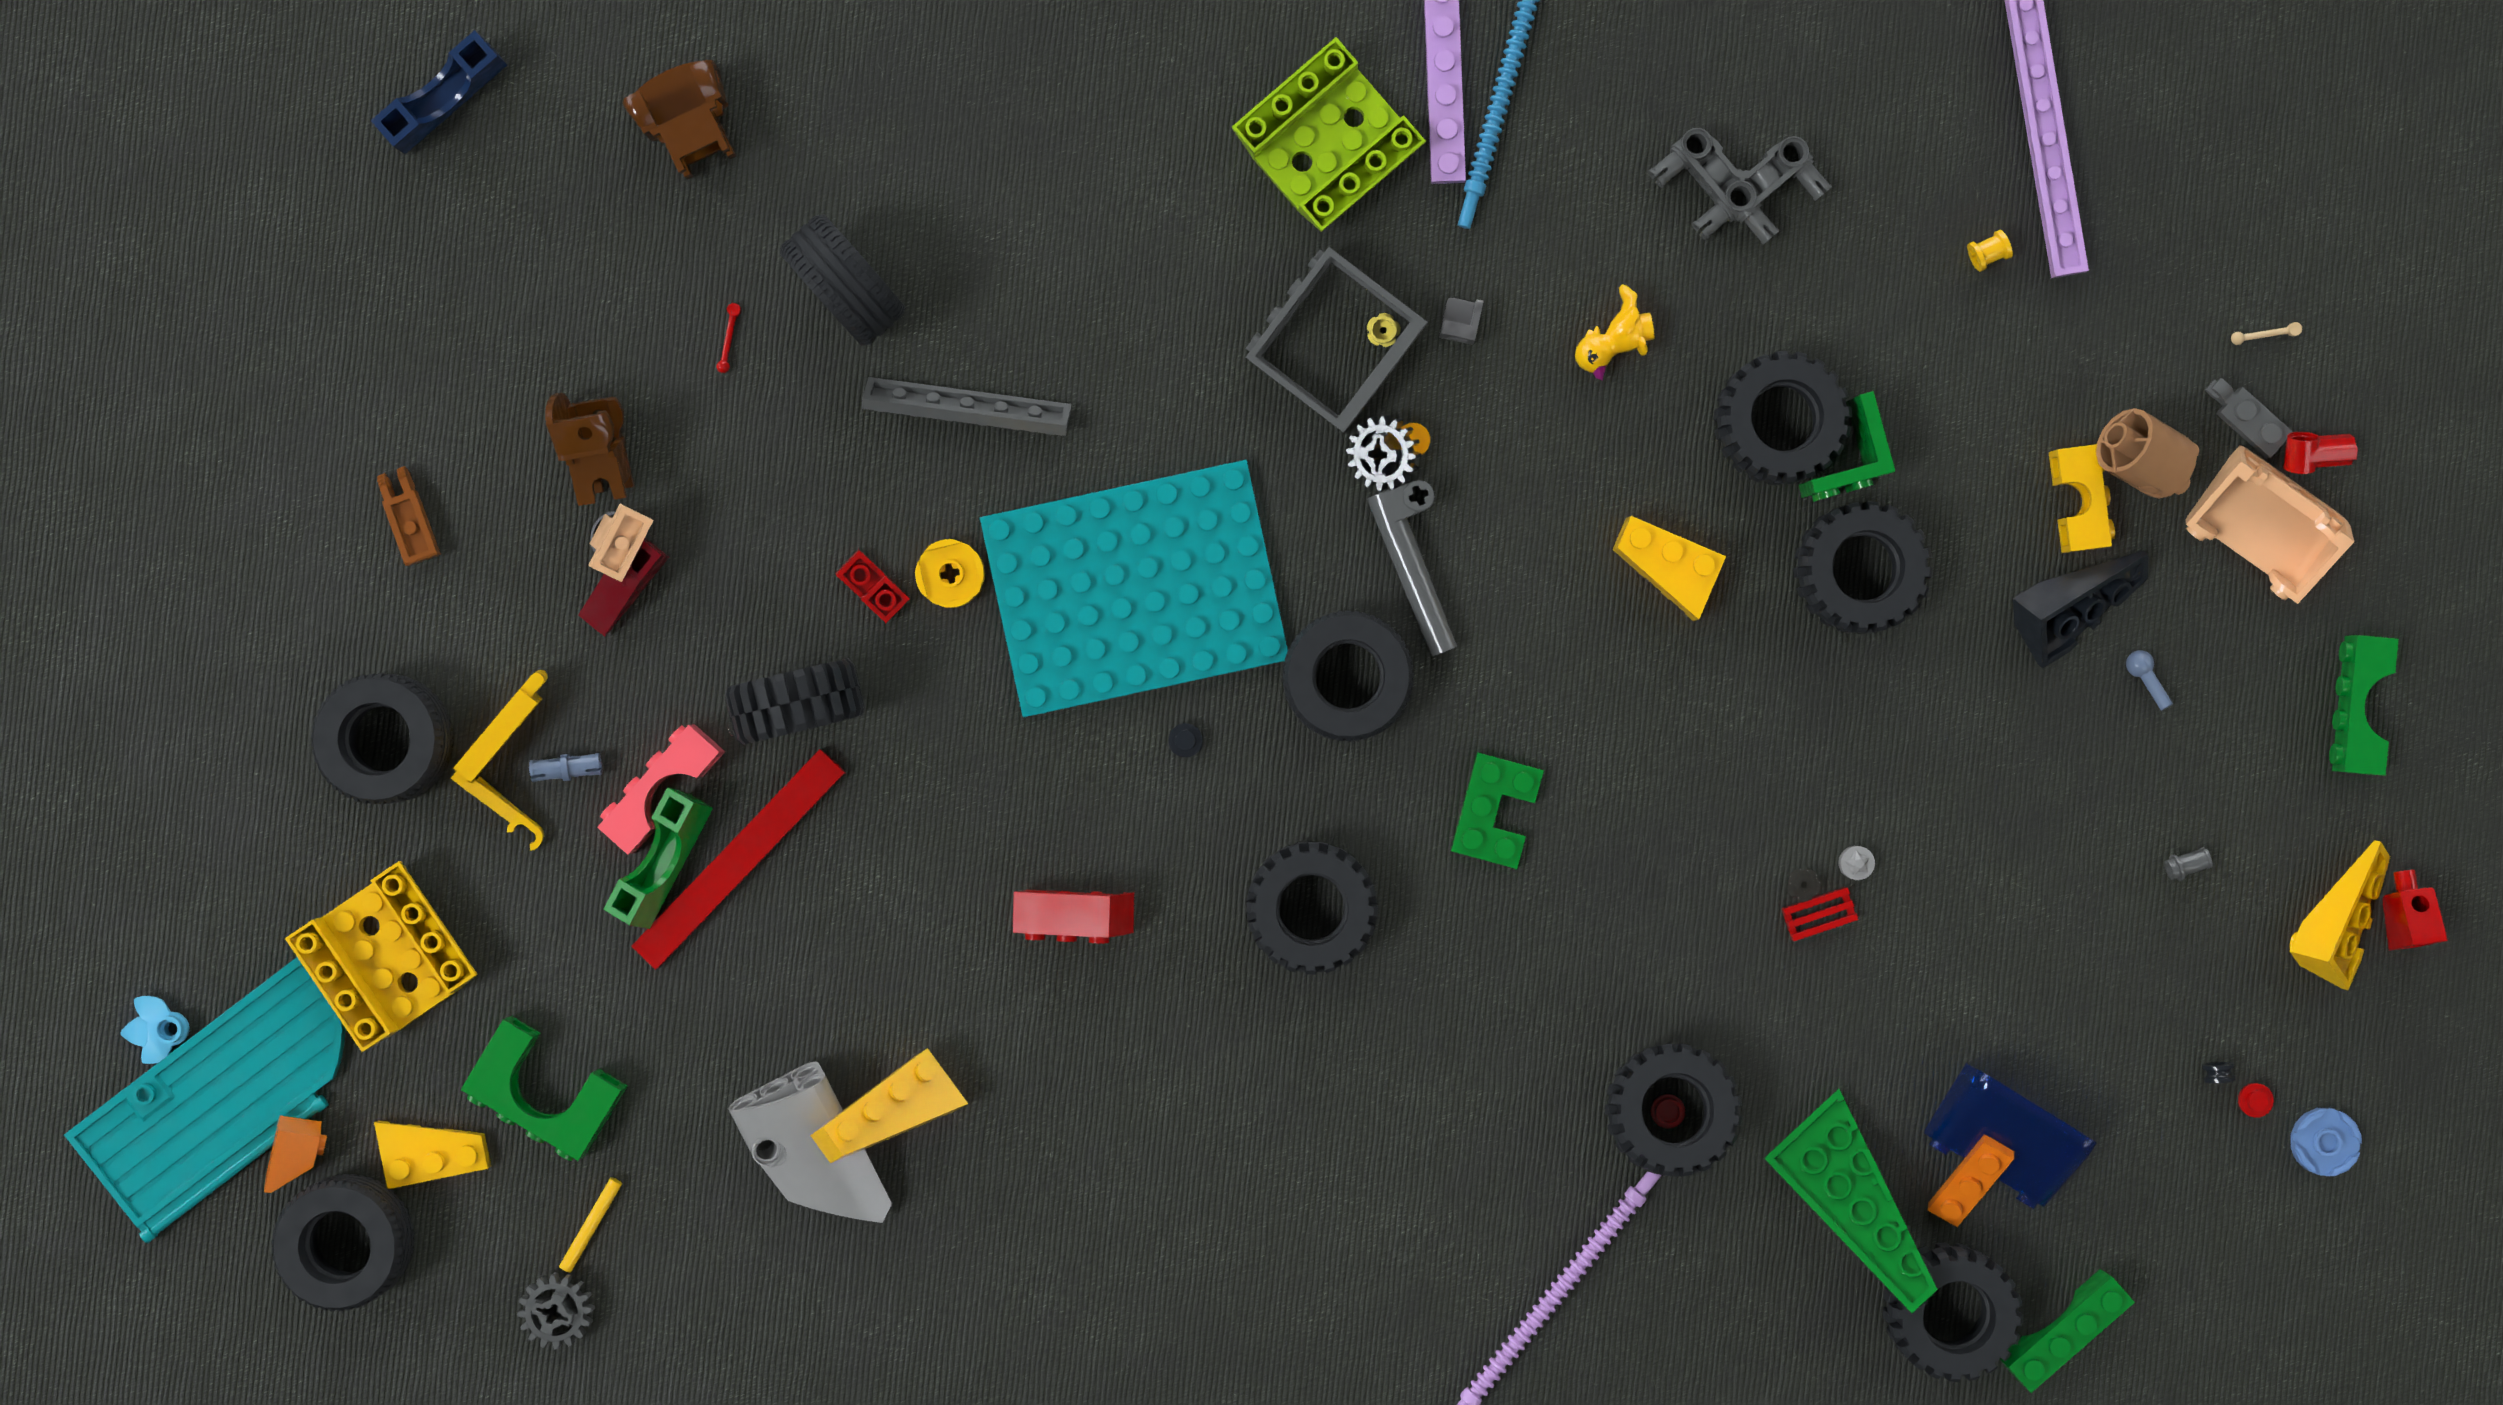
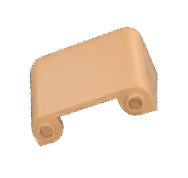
(2271, 524)

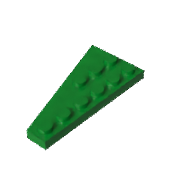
(1841, 1183)

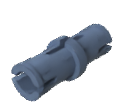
(565, 767)

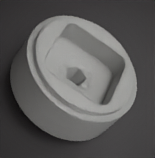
(1856, 862)

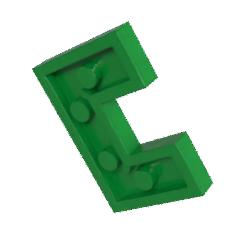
(1475, 830)

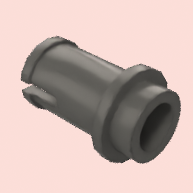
(2189, 863)

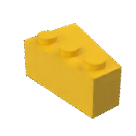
(1671, 563)

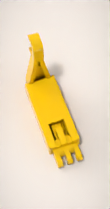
(488, 746)

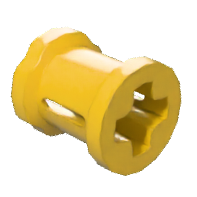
(1990, 250)

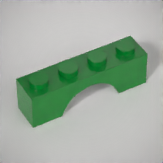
(2356, 744)
(677, 826)
(2091, 1311)

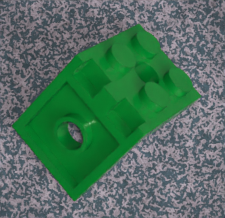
(1872, 448)

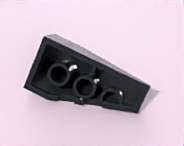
(2064, 606)

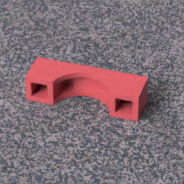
(631, 819)

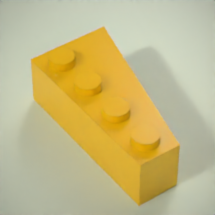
(899, 1103)

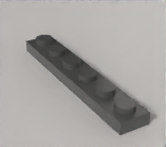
(966, 406)

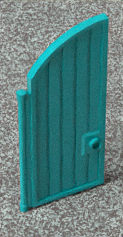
(214, 1101)

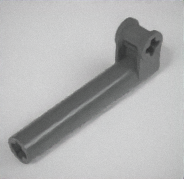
(1391, 514)

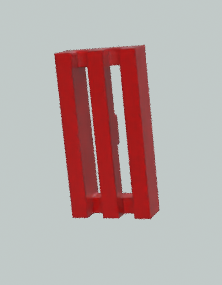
(1846, 905)

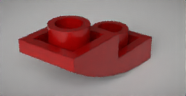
(872, 586)

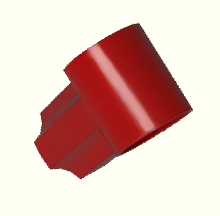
(2308, 451)

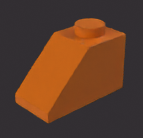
(293, 1150)

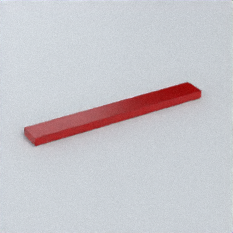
(738, 859)

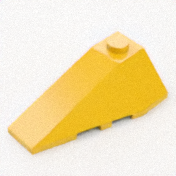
(2333, 929)

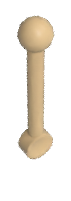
(2292, 330)

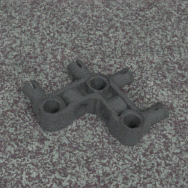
(1721, 178)

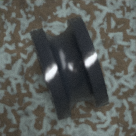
(2218, 1072)

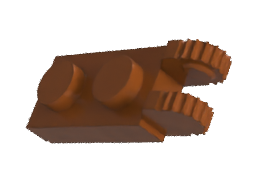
(408, 519)

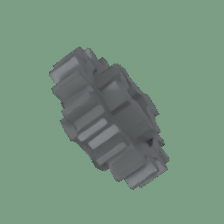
(542, 1308)

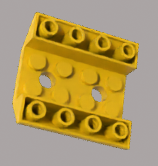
(365, 971)

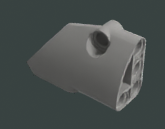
(787, 1115)

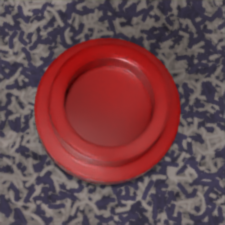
(2255, 1100)
(1667, 1111)

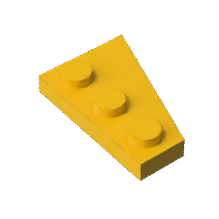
(424, 1154)

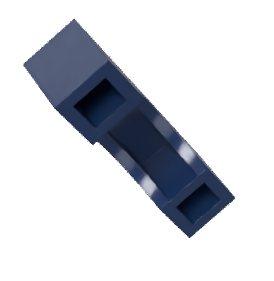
(416, 115)

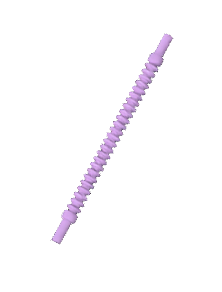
(1634, 1197)

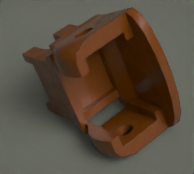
(683, 112)
(586, 444)

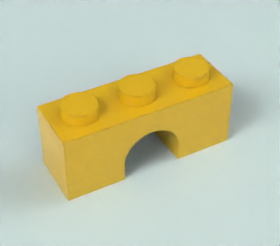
(2091, 525)

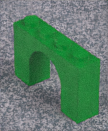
(496, 1085)

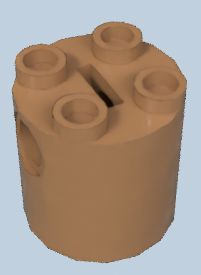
(2147, 454)

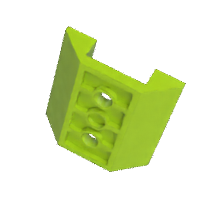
(1308, 119)

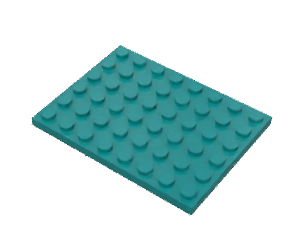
(1134, 588)

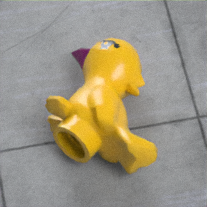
(1625, 333)

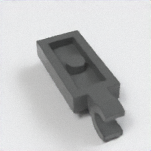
(2249, 418)

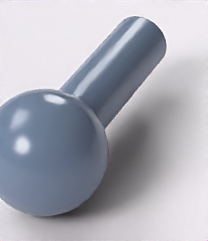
(2141, 665)

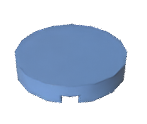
(2325, 1141)

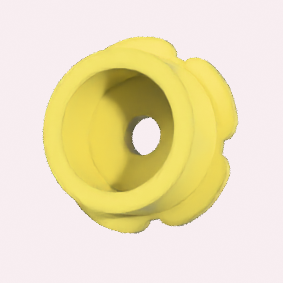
(1374, 326)

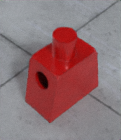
(2412, 914)

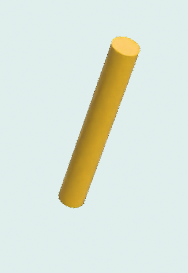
(590, 1224)

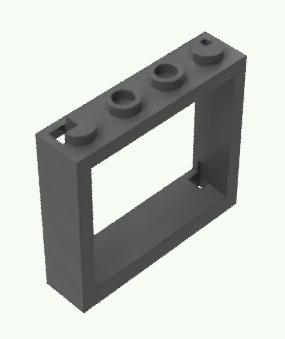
(1281, 316)

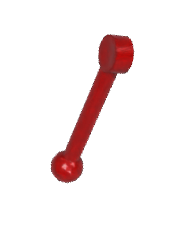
(734, 311)

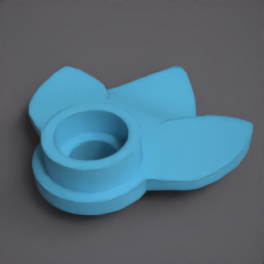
(152, 1031)

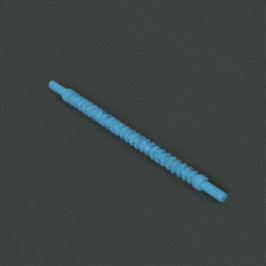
(1475, 186)

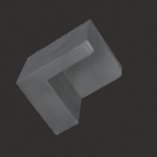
(1461, 320)

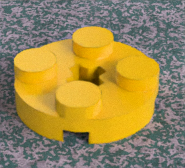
(933, 563)

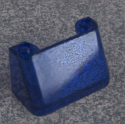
(2043, 1145)

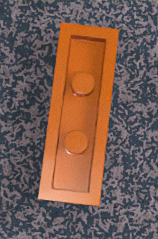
(1971, 1180)

